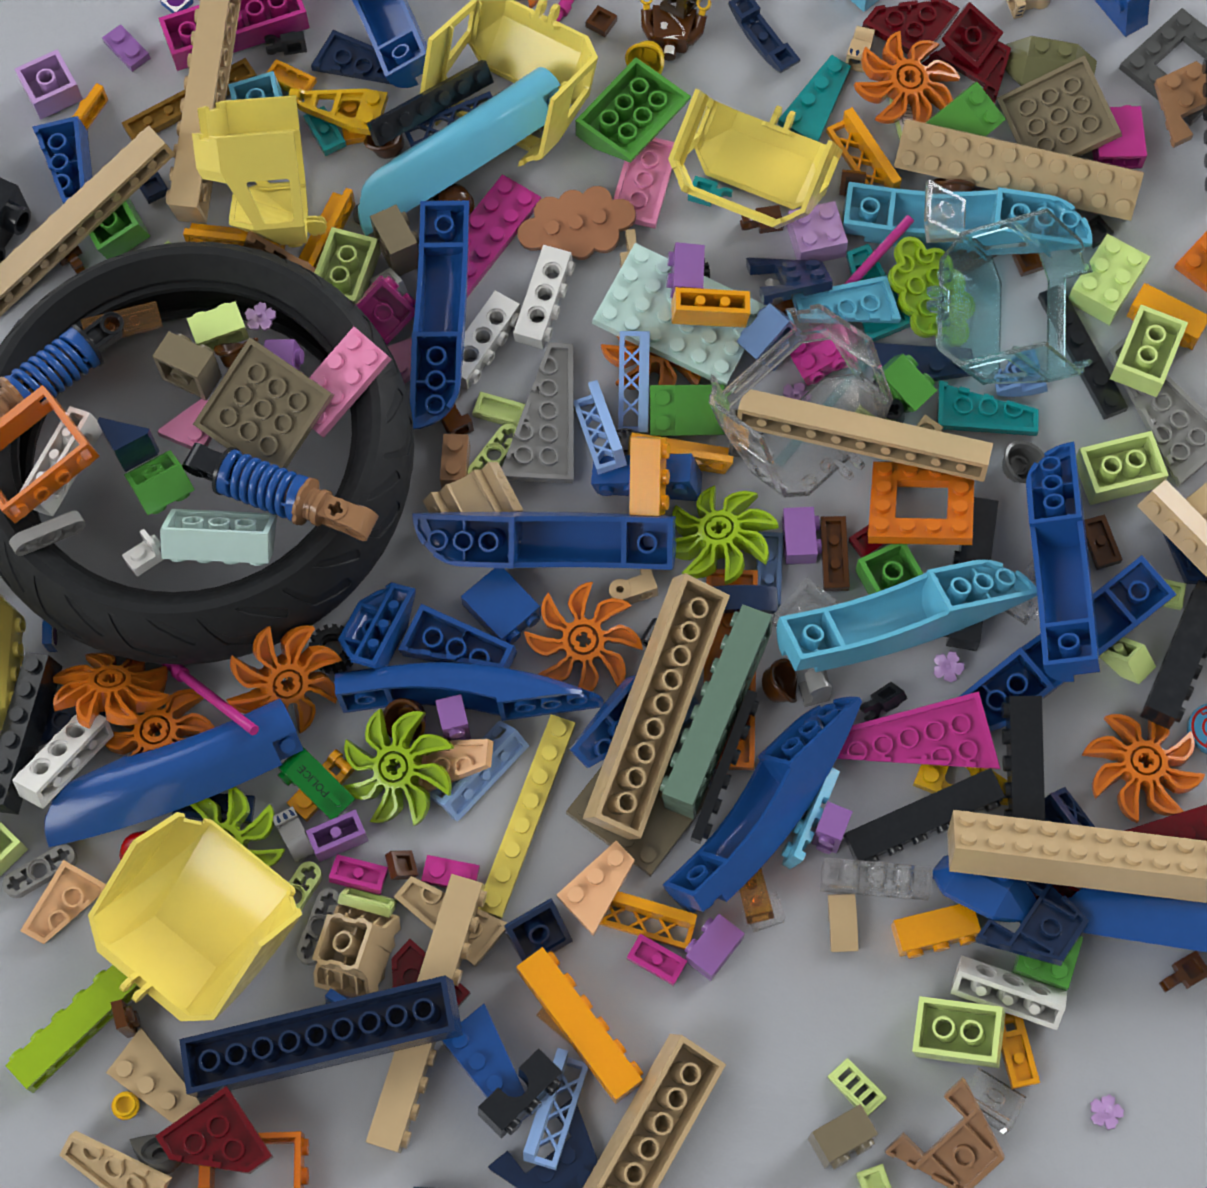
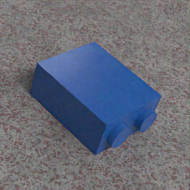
(501, 605)

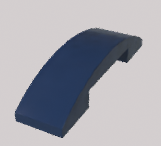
(762, 36)
(755, 596)

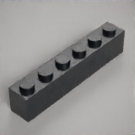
(981, 549)
(1180, 663)
(25, 723)
(1024, 757)
(923, 817)

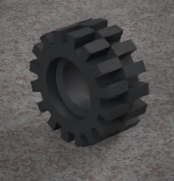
(323, 637)

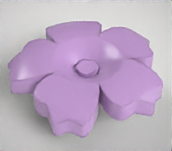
(260, 317)
(796, 391)
(948, 666)
(1105, 1112)

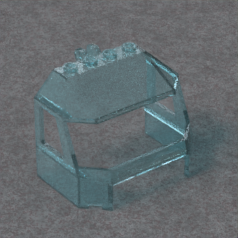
(972, 293)

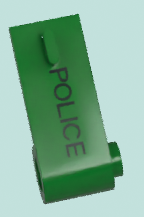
(315, 783)

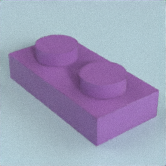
(126, 47)

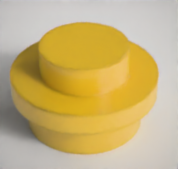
(125, 1105)

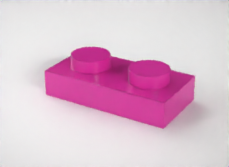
(439, 870)
(358, 874)
(656, 959)

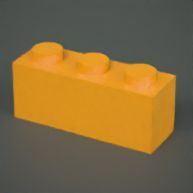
(1162, 302)
(710, 307)
(649, 476)
(935, 930)

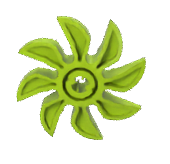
(722, 534)
(389, 757)
(237, 813)

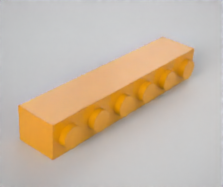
(579, 1025)

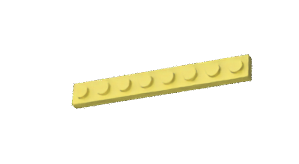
(527, 815)

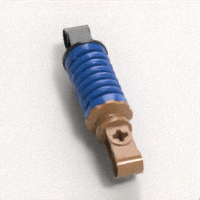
(60, 361)
(277, 490)

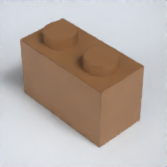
(454, 458)

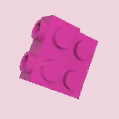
(387, 307)
(817, 360)

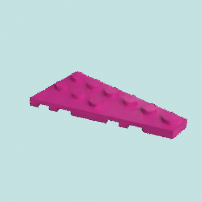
(935, 734)

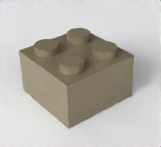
(396, 240)
(187, 365)
(843, 1136)

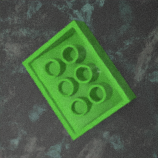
(630, 112)

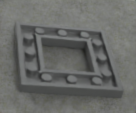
(1142, 62)

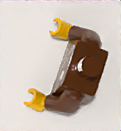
(672, 32)

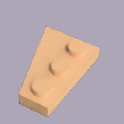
(595, 887)
(62, 901)

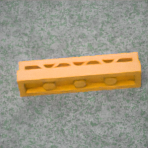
(869, 149)
(336, 214)
(219, 234)
(708, 457)
(653, 910)

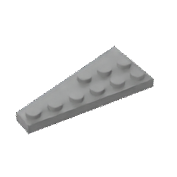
(1176, 424)
(545, 433)

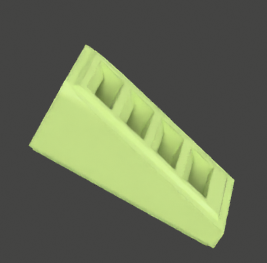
(863, 1080)

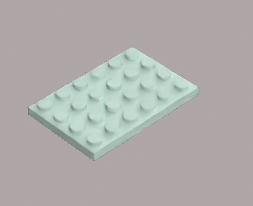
(643, 303)

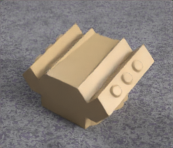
(477, 492)
(354, 951)

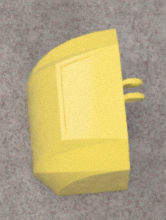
(191, 917)

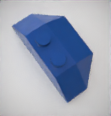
(378, 625)
(989, 896)

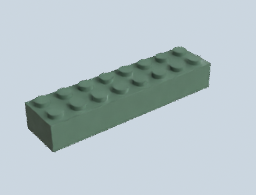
(717, 711)

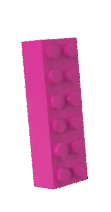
(255, 21)

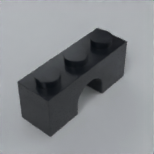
(505, 1112)

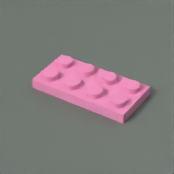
(646, 181)
(347, 375)

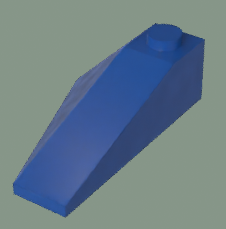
(597, 736)

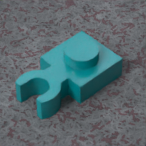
(709, 186)

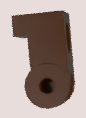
(457, 424)

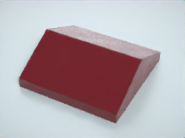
(971, 36)

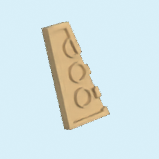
(425, 904)
(152, 1078)
(108, 1166)

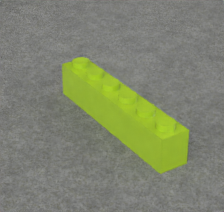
(69, 1029)

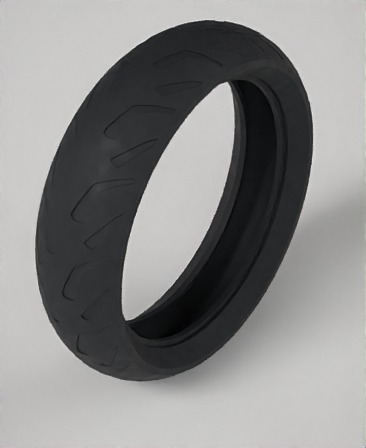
(292, 590)

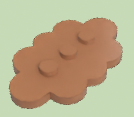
(578, 222)

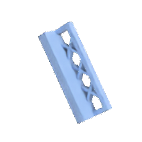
(643, 374)
(605, 424)
(471, 788)
(544, 1114)

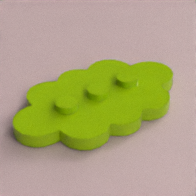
(910, 278)

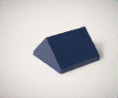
(129, 442)
(538, 929)

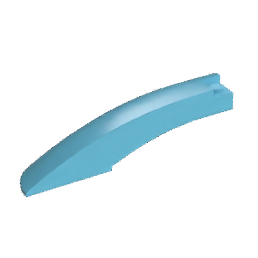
(459, 147)
(878, 210)
(901, 615)

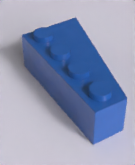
(1126, 14)
(66, 154)
(684, 480)
(445, 639)
(484, 1056)

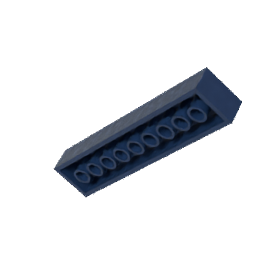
(321, 1037)

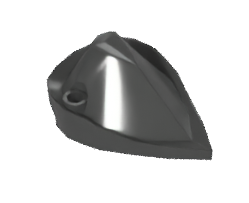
(152, 1154)

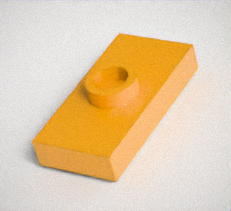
(291, 77)
(91, 105)

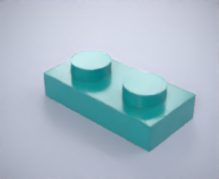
(325, 134)

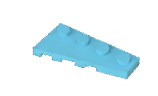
(856, 301)
(794, 851)

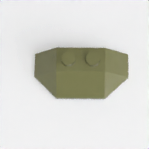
(1038, 56)

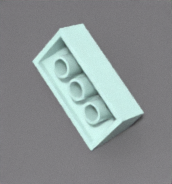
(218, 536)

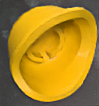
(647, 52)

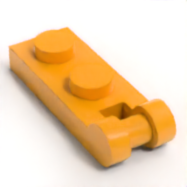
(302, 804)
(1018, 1055)

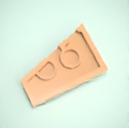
(462, 761)

